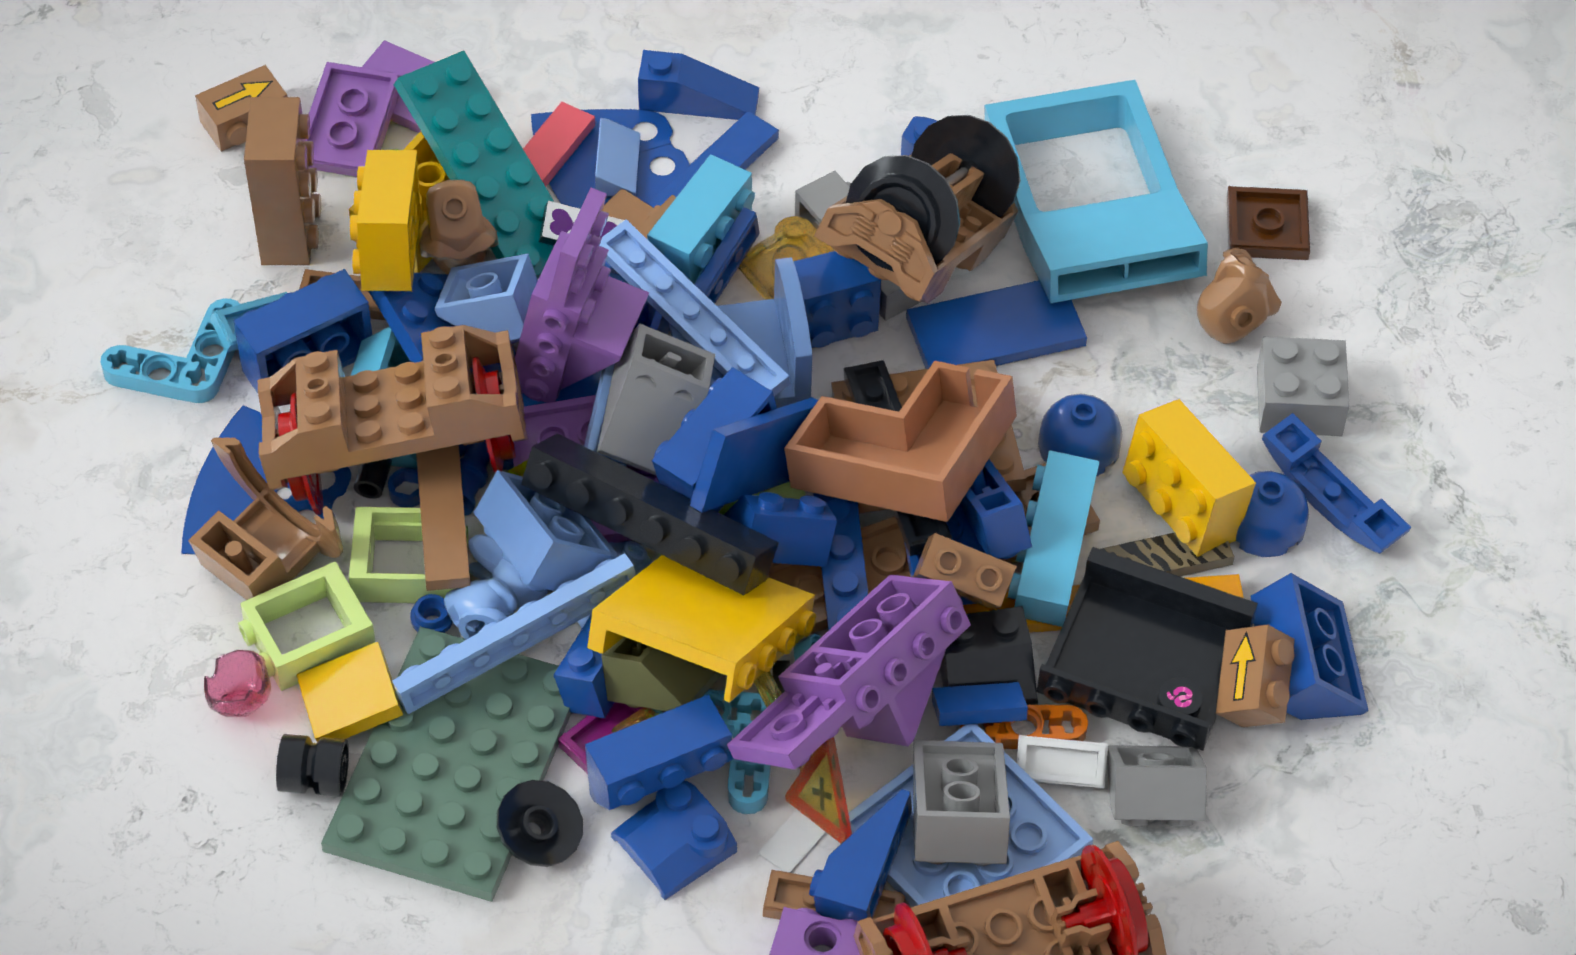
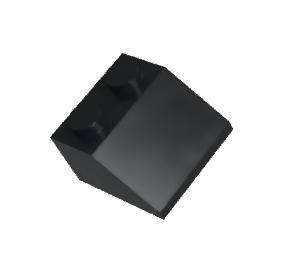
(992, 652)

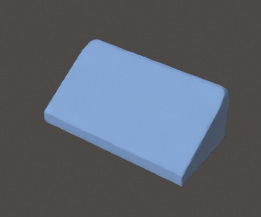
(617, 158)

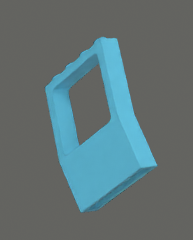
(1107, 242)

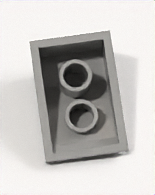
(960, 802)

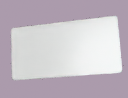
(791, 842)

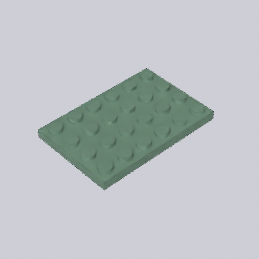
(436, 776)

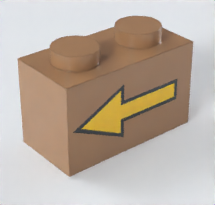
(226, 106)
(1255, 676)

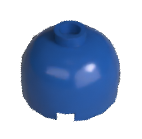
(1082, 428)
(1274, 516)

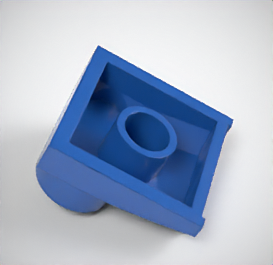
(676, 838)

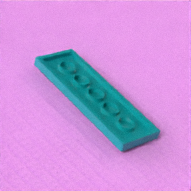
(480, 147)

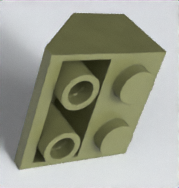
(652, 678)

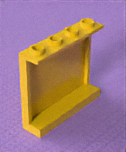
(705, 621)

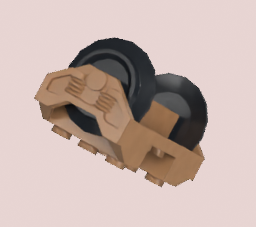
(929, 209)

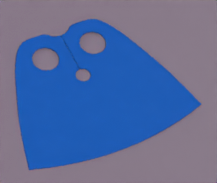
(578, 173)
(219, 491)

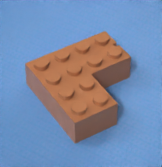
(909, 458)

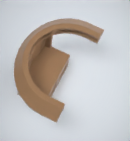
(267, 540)

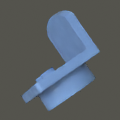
(779, 330)

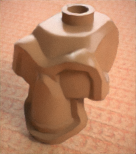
(455, 228)
(1236, 298)

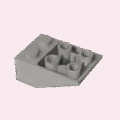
(651, 395)

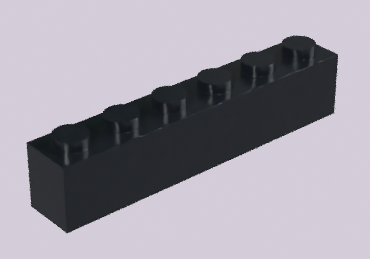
(649, 513)

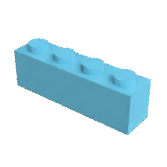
(1055, 536)

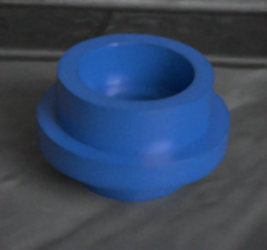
(430, 606)

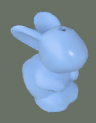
(491, 597)

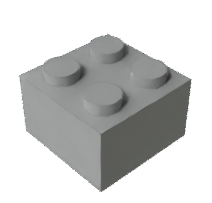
(1304, 380)

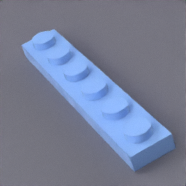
(689, 307)
(512, 635)

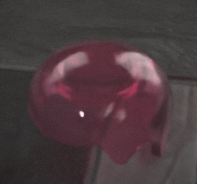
(238, 684)

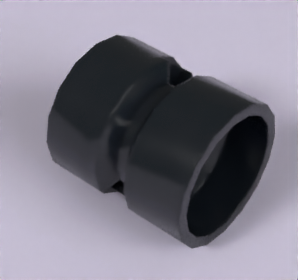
(312, 765)

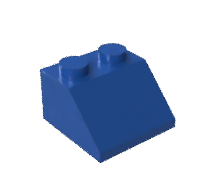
(799, 525)

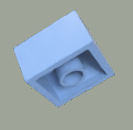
(489, 295)

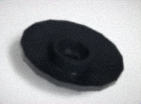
(548, 808)

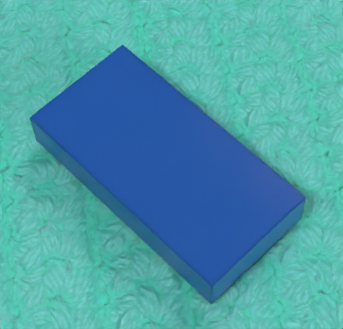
(979, 704)

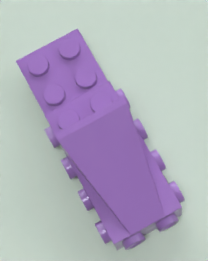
(576, 311)
(861, 675)

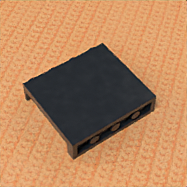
(1131, 635)

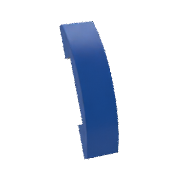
(1329, 490)

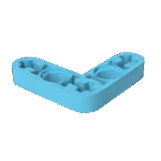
(183, 370)
(745, 703)

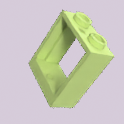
(386, 524)
(293, 595)

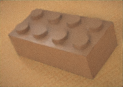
(281, 180)

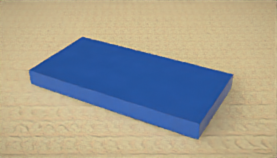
(995, 326)
(748, 456)

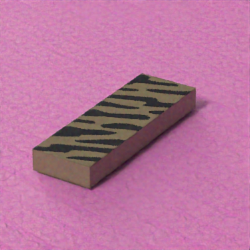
(1172, 555)

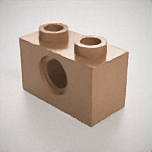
(972, 572)

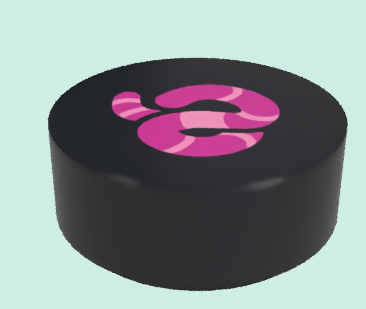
(1181, 695)

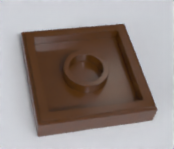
(1269, 222)

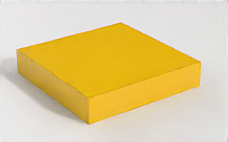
(350, 694)

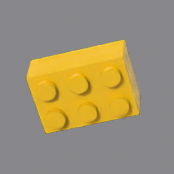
(386, 220)
(1188, 477)

